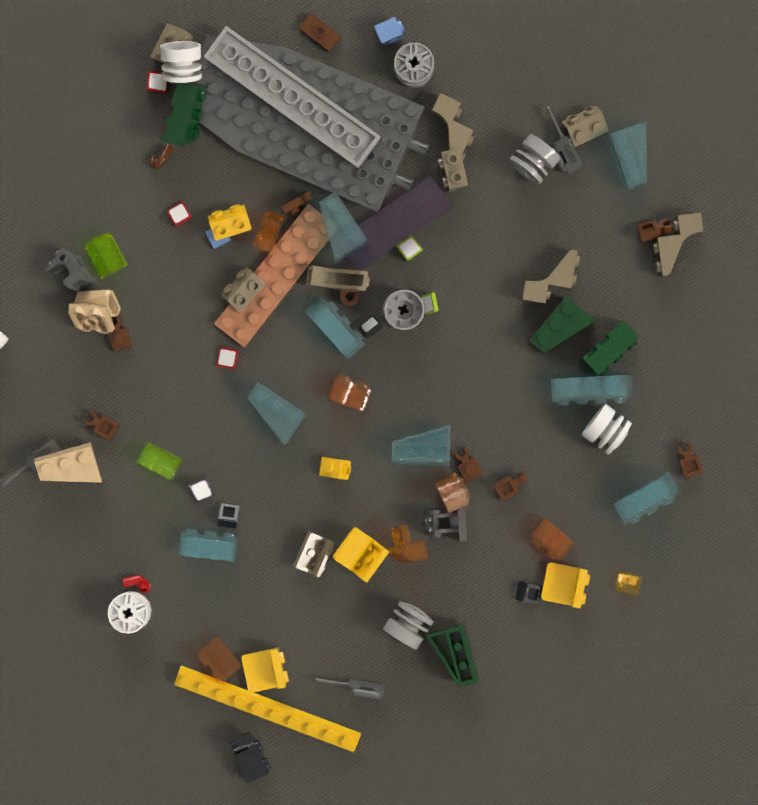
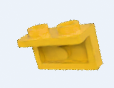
(229, 222)

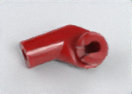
(138, 581)

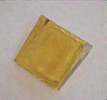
(628, 583)

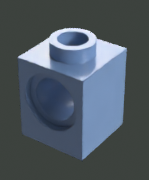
(389, 31)

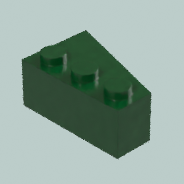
(186, 114)
(560, 325)
(609, 349)
(456, 653)

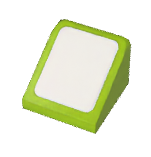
(409, 248)
(430, 303)

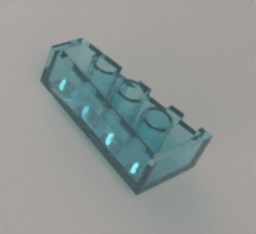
(592, 388)

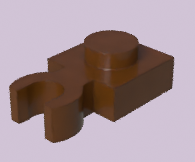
(294, 205)
(652, 230)
(119, 337)
(104, 427)
(690, 463)
(469, 467)

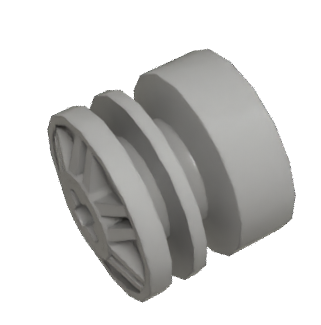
(422, 72)
(536, 157)
(413, 304)
(408, 624)

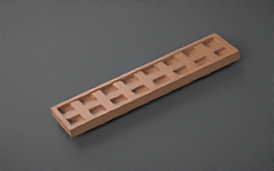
(279, 273)

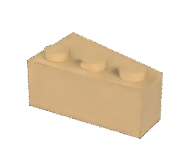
(69, 465)

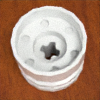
(180, 61)
(606, 429)
(139, 607)

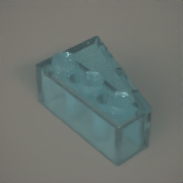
(630, 154)
(341, 228)
(335, 327)
(277, 412)
(423, 449)
(647, 499)
(208, 545)

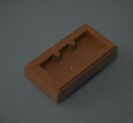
(320, 32)

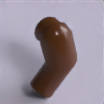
(163, 157)

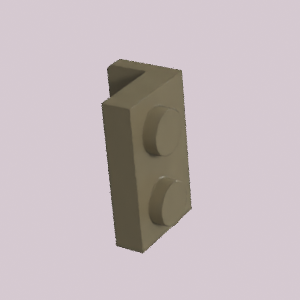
(170, 34)
(585, 125)
(453, 168)
(243, 289)
(314, 554)

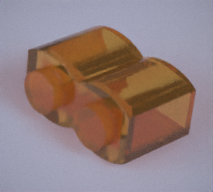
(349, 394)
(452, 492)
(551, 539)

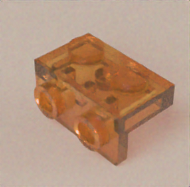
(219, 659)

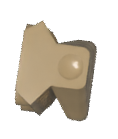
(94, 310)

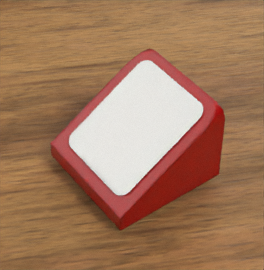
(155, 83)
(179, 214)
(227, 358)

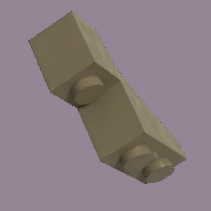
(458, 134)
(669, 246)
(561, 277)
(337, 279)

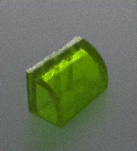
(105, 255)
(159, 461)

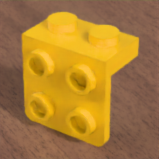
(360, 554)
(565, 584)
(265, 670)

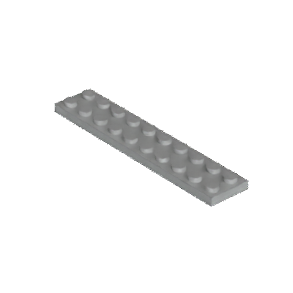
(292, 97)

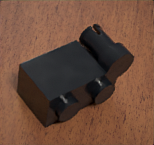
(249, 757)

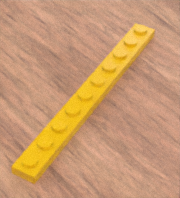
(267, 708)

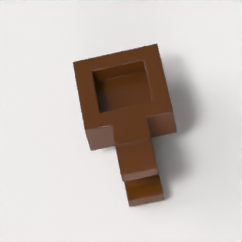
(507, 487)

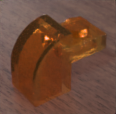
(269, 231)
(404, 549)

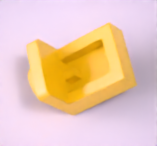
(335, 468)

